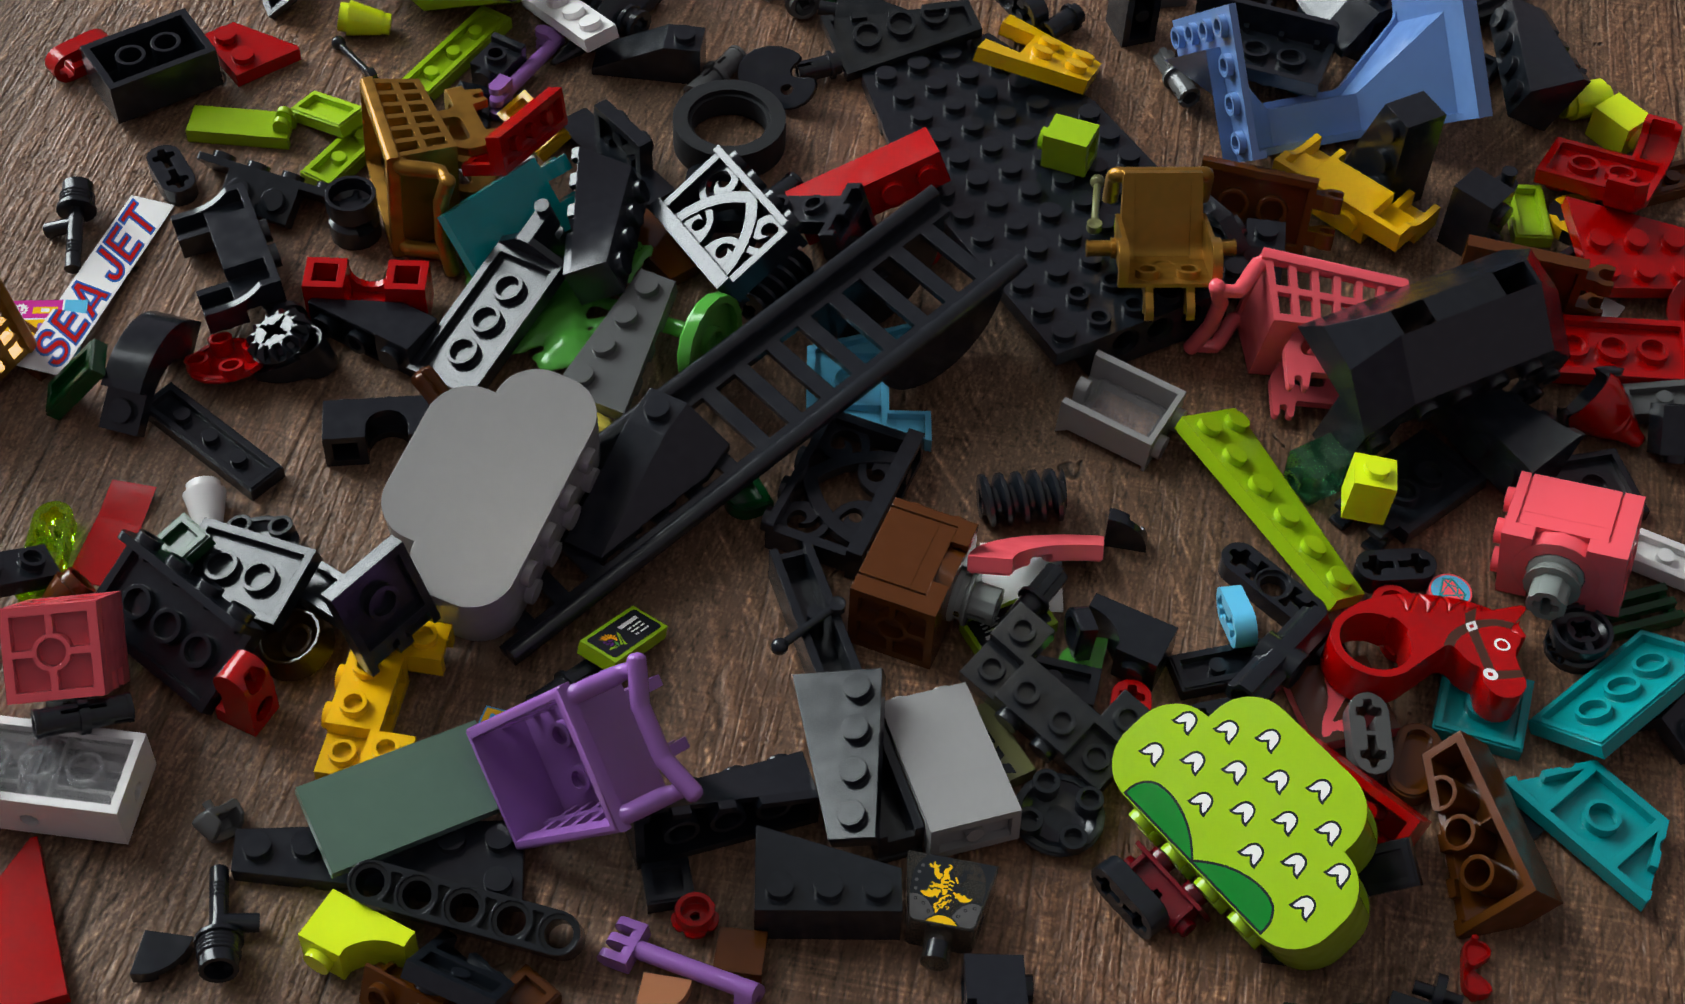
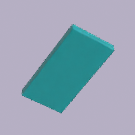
(1616, 696)

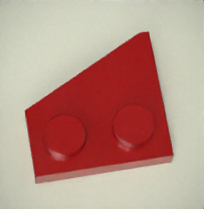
(250, 53)

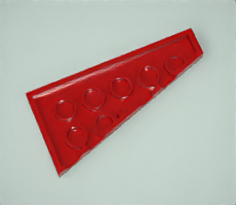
(1643, 250)

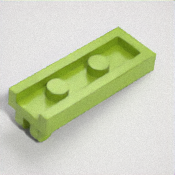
(241, 126)

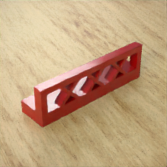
(520, 135)

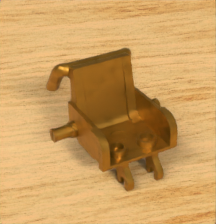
(1162, 232)

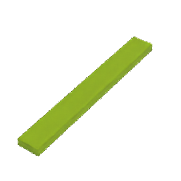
(435, 72)

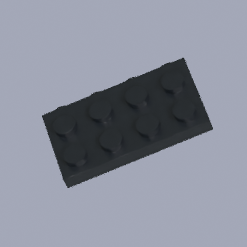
(1282, 45)
(177, 621)

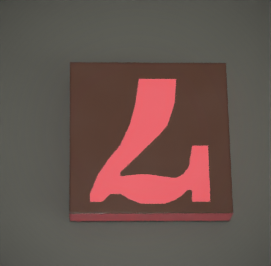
(1321, 707)

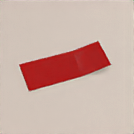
(122, 508)

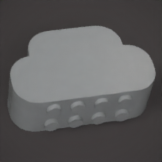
(492, 494)

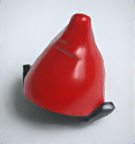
(1604, 410)

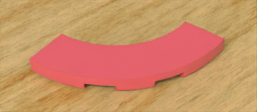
(1010, 554)

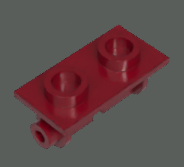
(1181, 901)

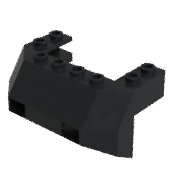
(1439, 346)

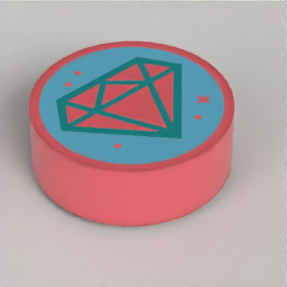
(1450, 586)

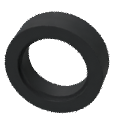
(730, 98)

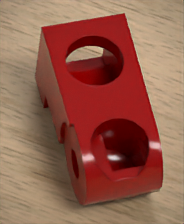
(244, 686)

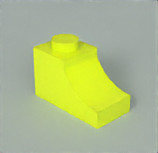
(349, 934)

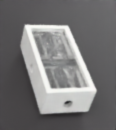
(73, 781)

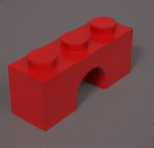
(404, 282)

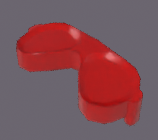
(1473, 956)

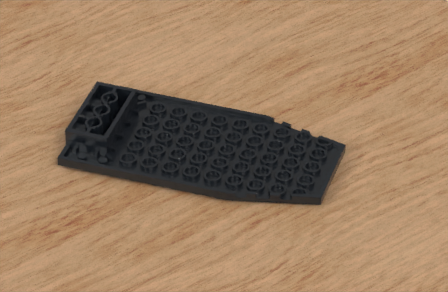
(1013, 205)

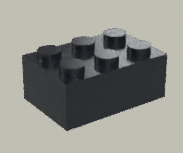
(151, 65)

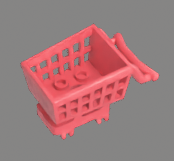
(1272, 339)

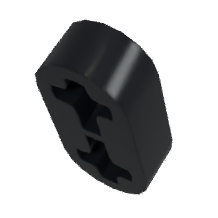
(166, 177)
(1394, 569)
(1130, 897)

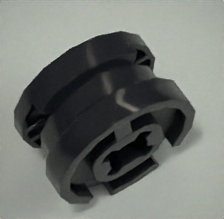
(1583, 653)

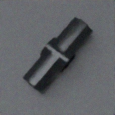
(1282, 656)

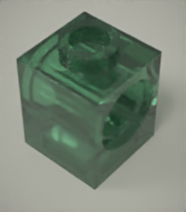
(1317, 468)

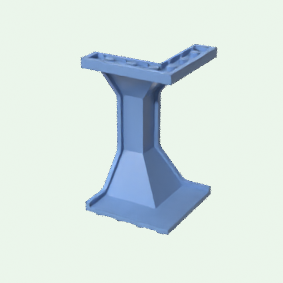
(1422, 48)

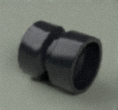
(353, 212)

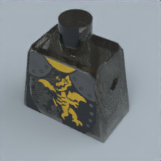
(945, 905)

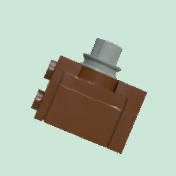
(918, 584)

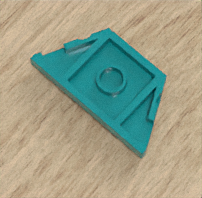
(1598, 823)

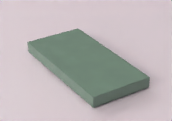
(397, 800)

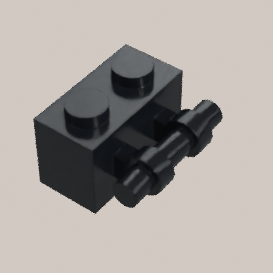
(1478, 208)

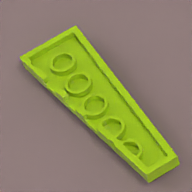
(1257, 485)

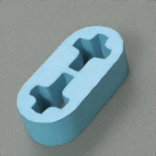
(1237, 616)

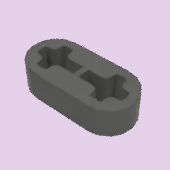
(1378, 734)

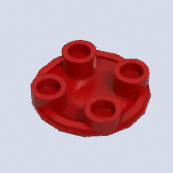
(221, 360)

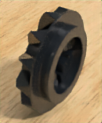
(271, 348)

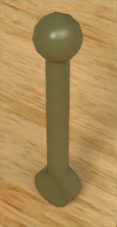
(1094, 225)

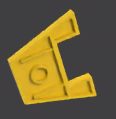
(1042, 58)

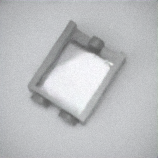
(1123, 410)

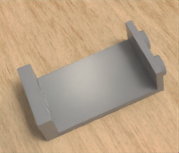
(952, 770)

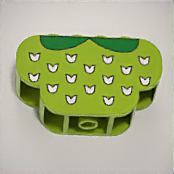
(1257, 821)

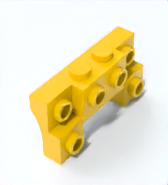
(1366, 204)
(367, 707)

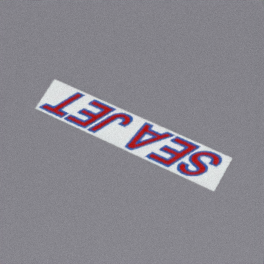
(96, 282)

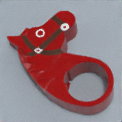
(1431, 636)

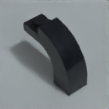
(138, 364)

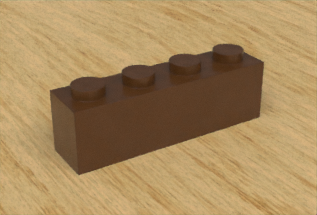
(1488, 849)

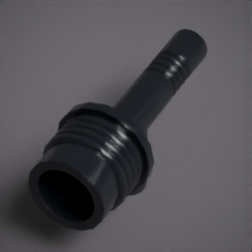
(75, 207)
(221, 942)

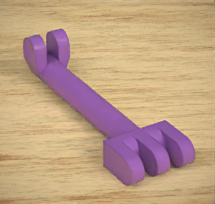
(504, 87)
(634, 947)

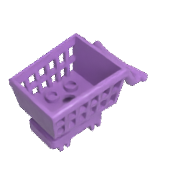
(582, 758)

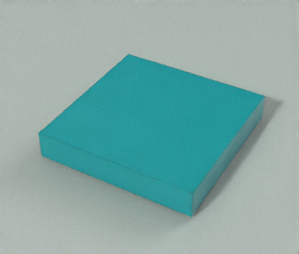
(1455, 713)

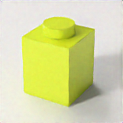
(1616, 124)
(1369, 488)

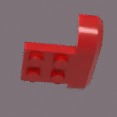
(1611, 176)

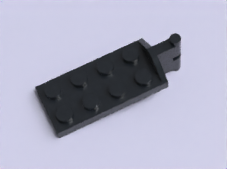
(498, 304)

